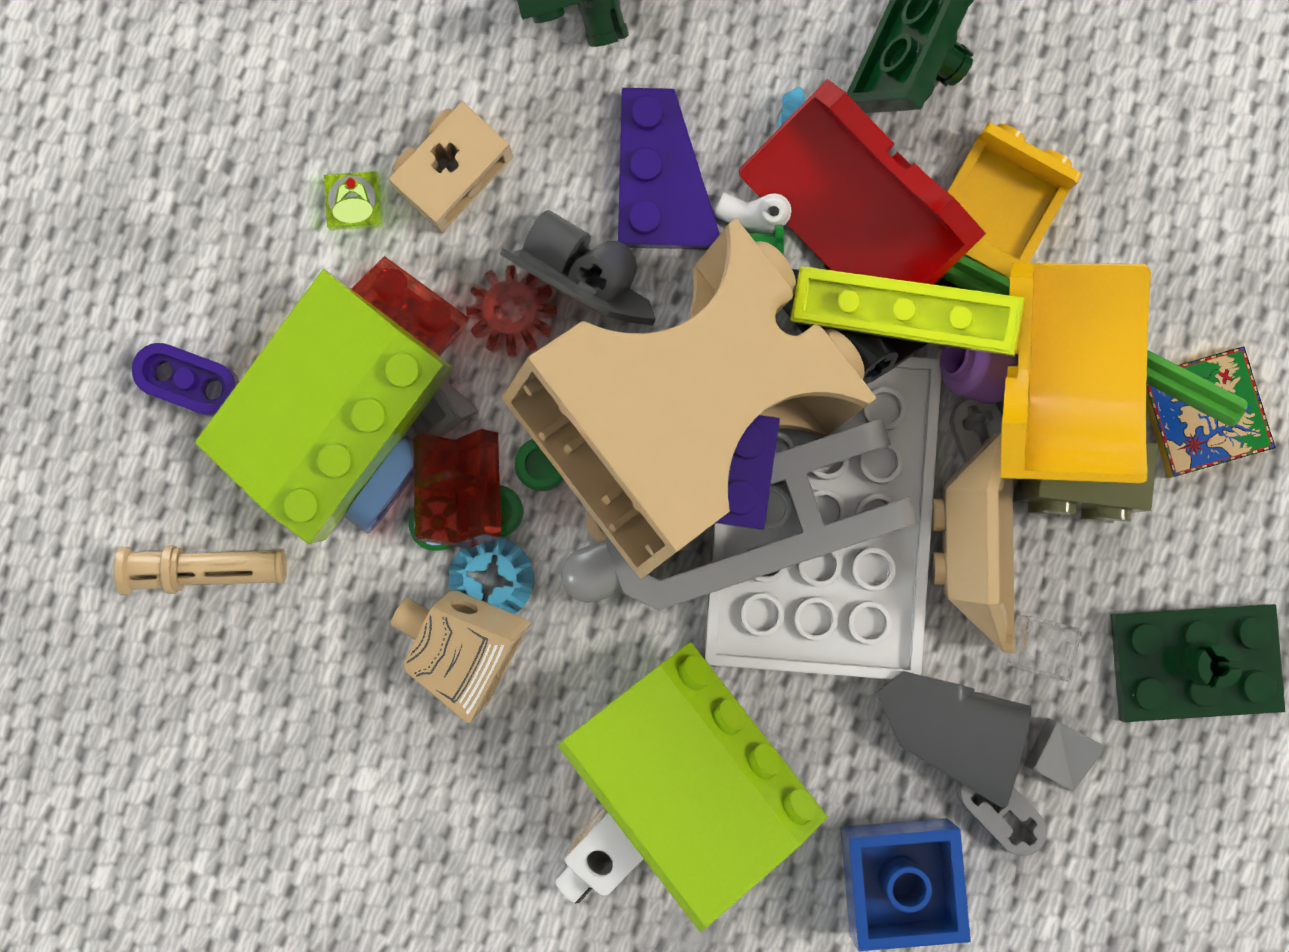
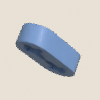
(383, 487)

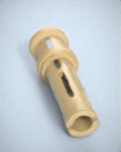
(174, 568)

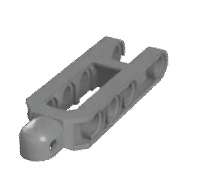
(602, 571)

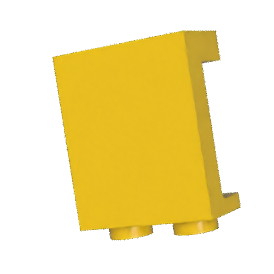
(1010, 194)

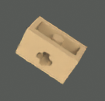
(442, 194)

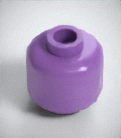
(975, 373)

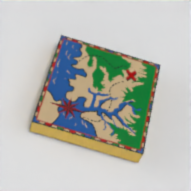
(1197, 441)

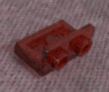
(412, 305)

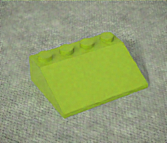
(322, 408)
(694, 785)

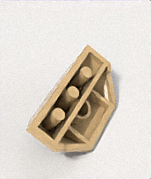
(978, 544)

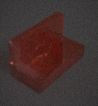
(457, 489)

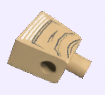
(459, 648)

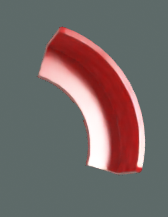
(857, 200)

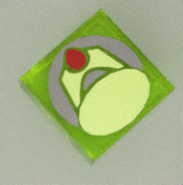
(353, 200)

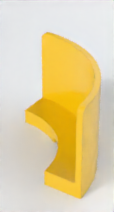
(1080, 374)

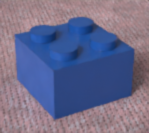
(905, 884)

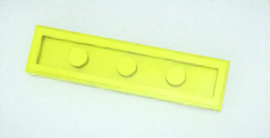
(908, 310)

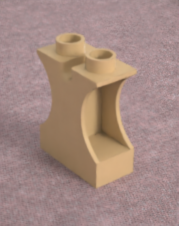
(655, 417)

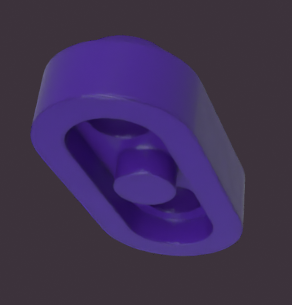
(188, 378)

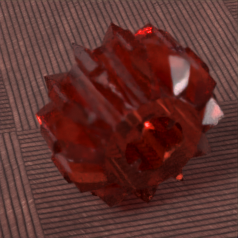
(503, 328)

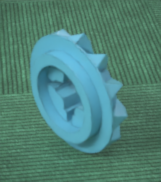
(511, 563)

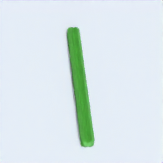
(1160, 372)

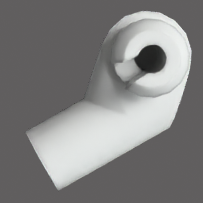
(757, 215)

